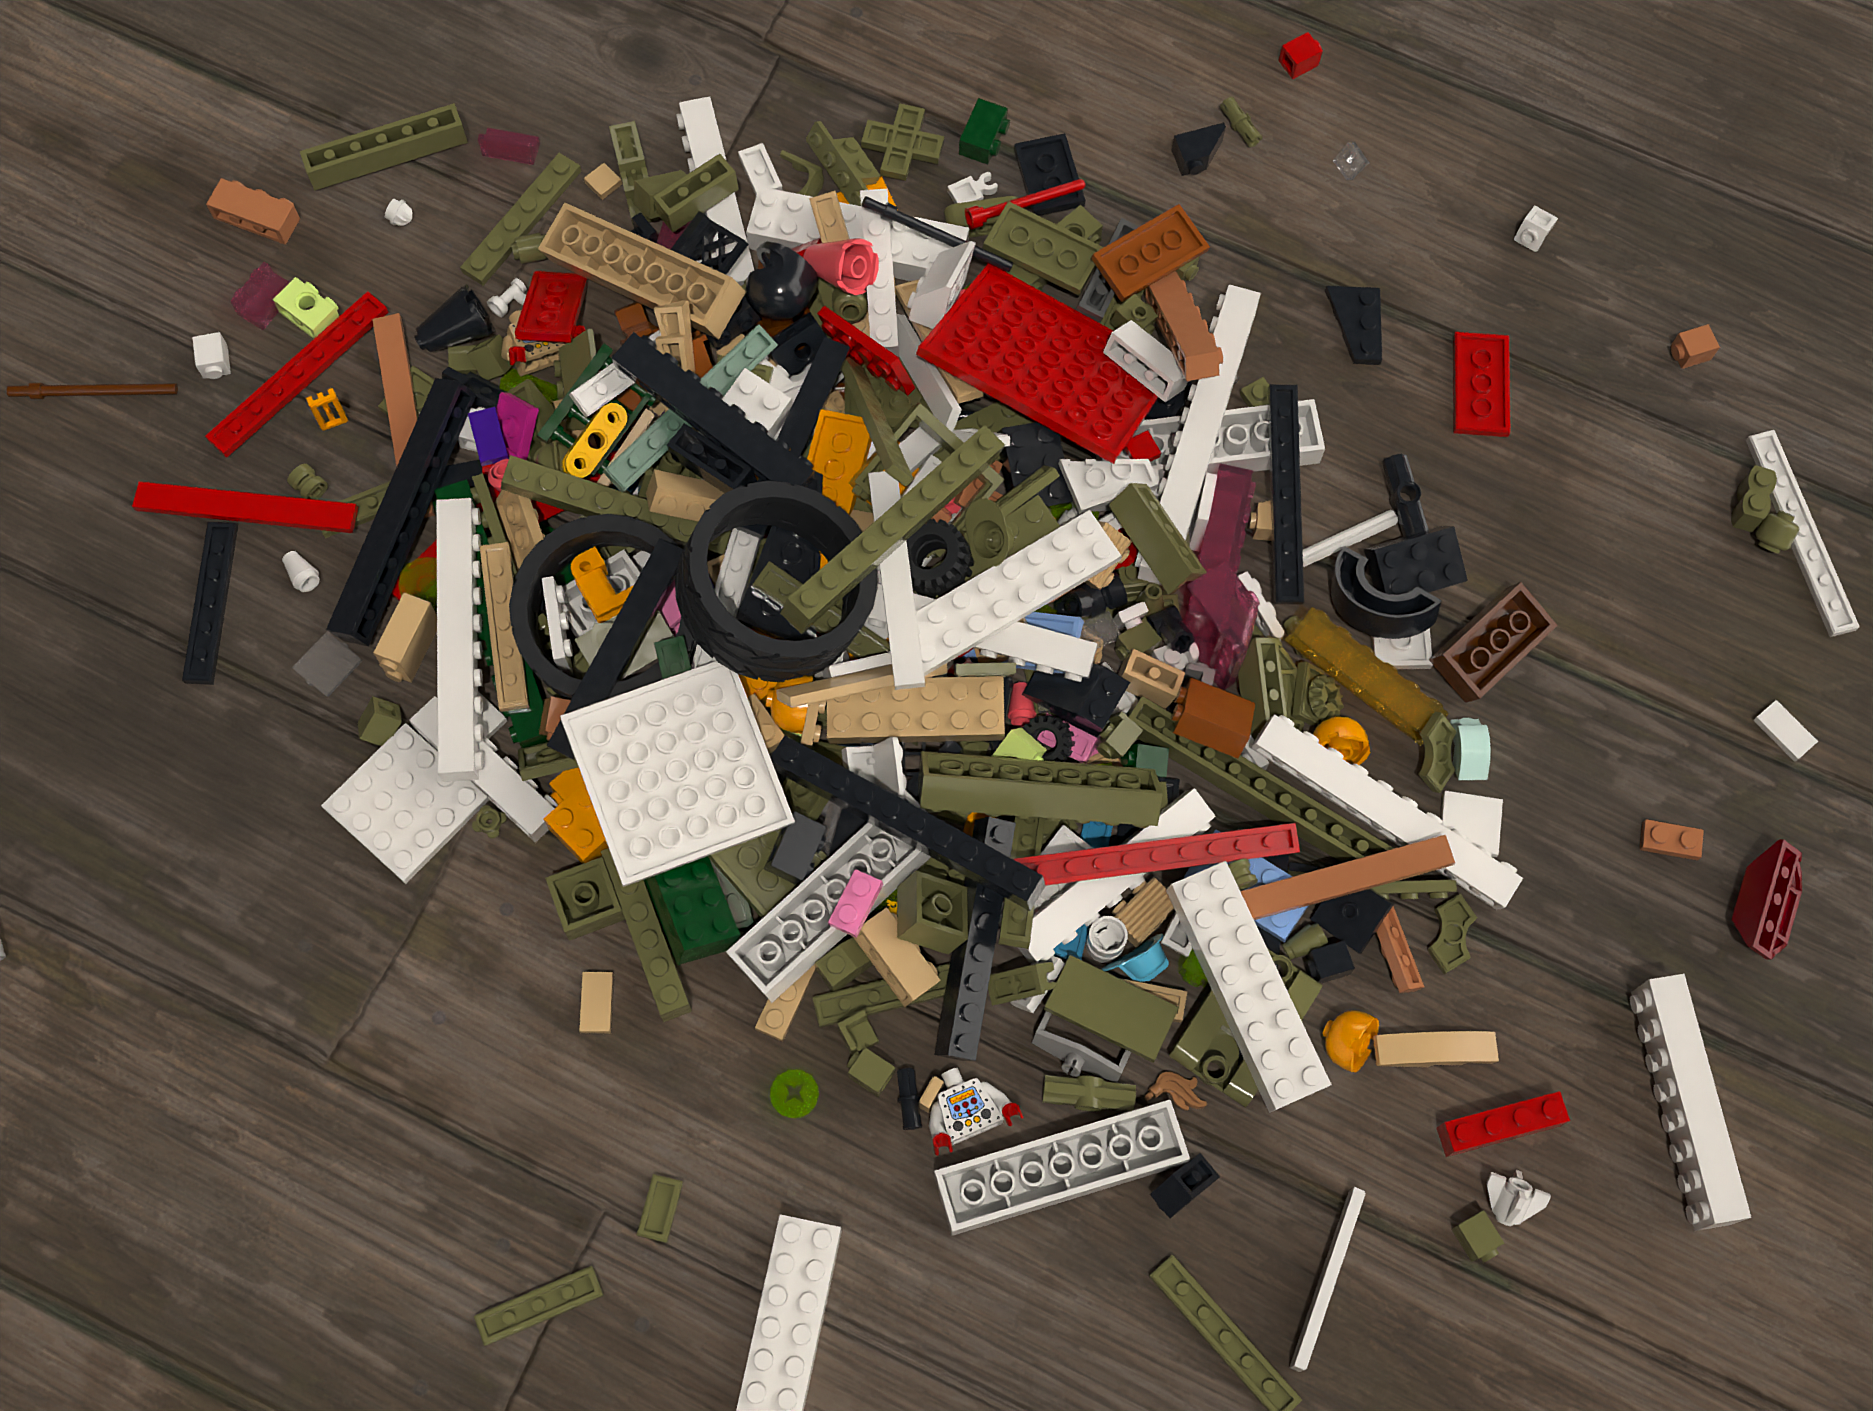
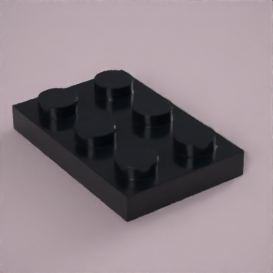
(1048, 164)

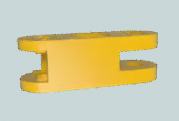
(605, 430)

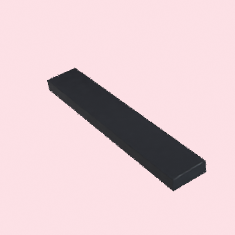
(210, 603)

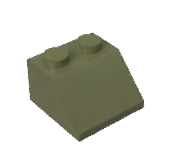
(585, 898)

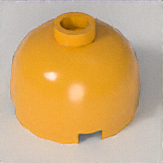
(784, 716)
(1344, 736)
(1349, 1038)

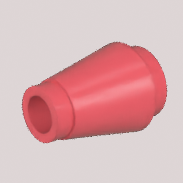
(1020, 708)

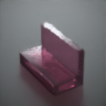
(509, 146)

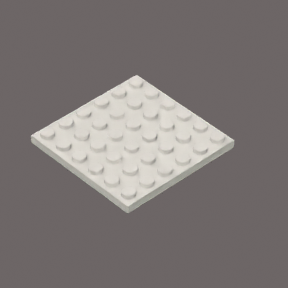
(676, 771)

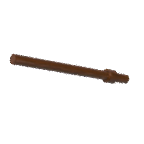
(39, 390)

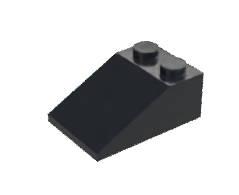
(1081, 703)

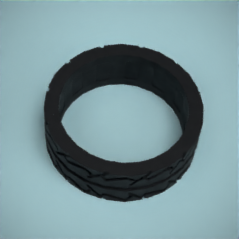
(546, 560)
(719, 632)

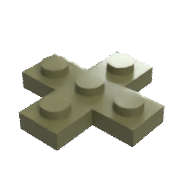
(902, 142)

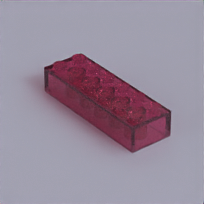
(1222, 538)

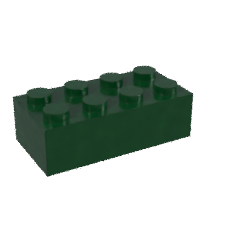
(693, 911)

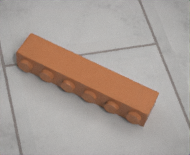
(1184, 328)

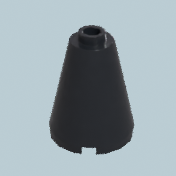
(454, 322)

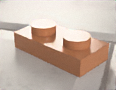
(1671, 839)

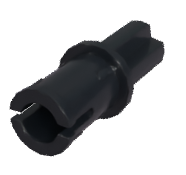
(909, 1099)

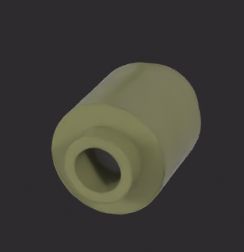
(527, 248)

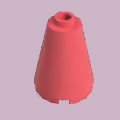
(845, 264)

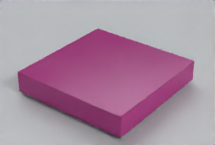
(517, 424)

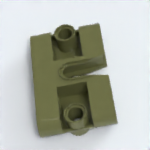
(1211, 1041)

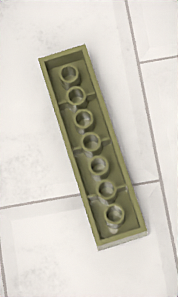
(1039, 789)

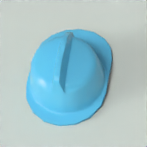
(1143, 962)

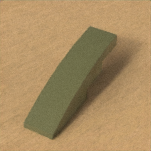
(629, 160)

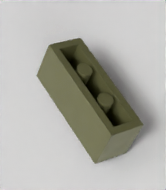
(696, 192)

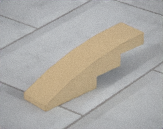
(1435, 1048)

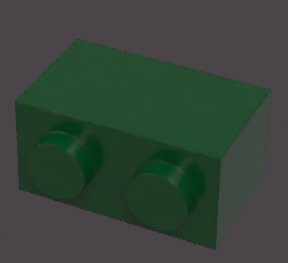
(983, 131)

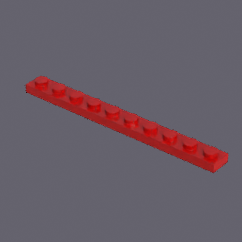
(1164, 854)

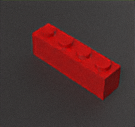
(1503, 1124)

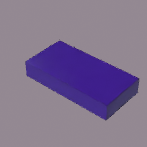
(488, 436)

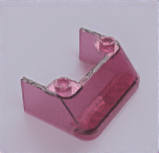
(1233, 613)

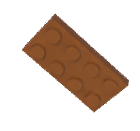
(1150, 252)

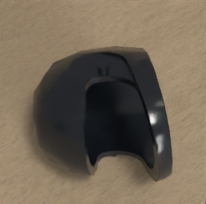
(783, 285)

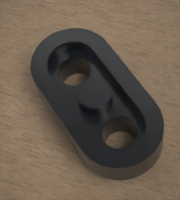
(1075, 603)

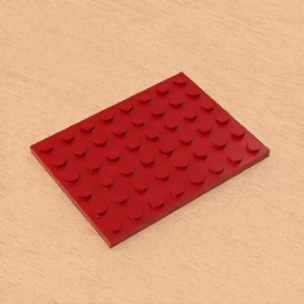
(1040, 362)

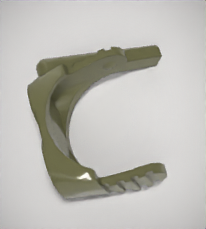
(815, 179)

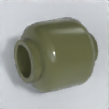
(849, 306)
(1777, 532)

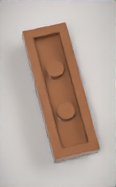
(1398, 954)

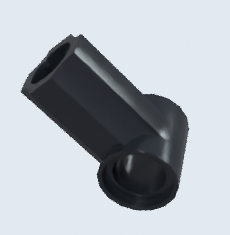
(1171, 629)

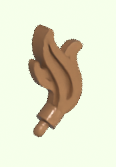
(1178, 1088)

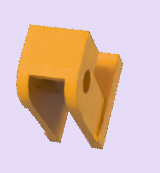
(592, 580)

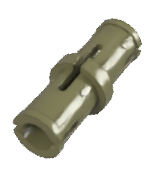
(1241, 122)

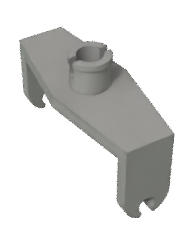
(1077, 1055)

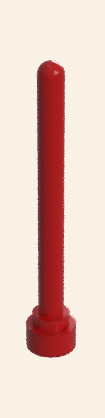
(976, 216)

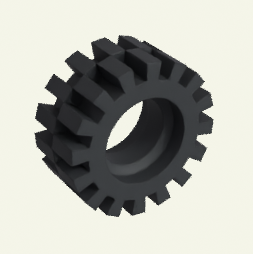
(1061, 732)

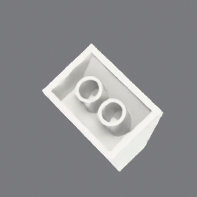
(941, 286)

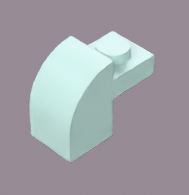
(1471, 749)

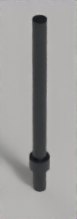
(890, 213)

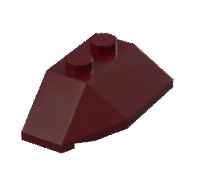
(1769, 899)

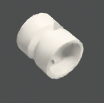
(1106, 939)

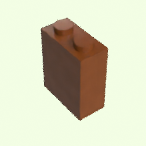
(1213, 717)

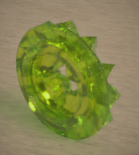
(794, 1108)

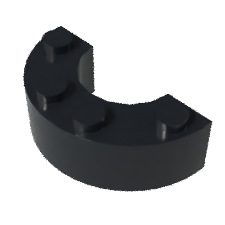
(1377, 612)

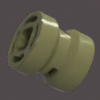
(305, 480)

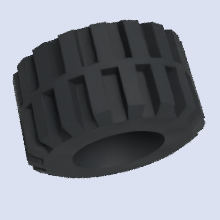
(951, 571)

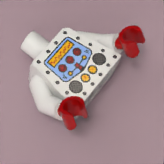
(967, 1110)

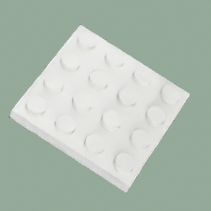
(402, 805)

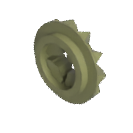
(1319, 690)

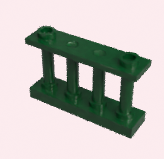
(567, 407)

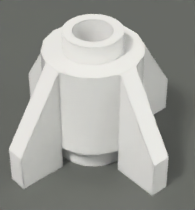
(1513, 1199)

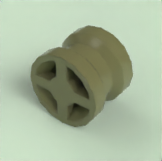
(1242, 874)

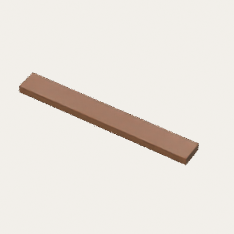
(397, 383)
(1349, 877)

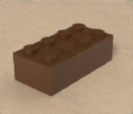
(1493, 642)

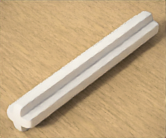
(1349, 537)

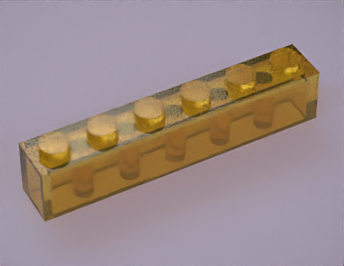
(1363, 673)

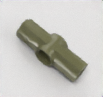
(1088, 1093)

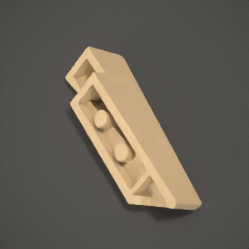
(676, 334)

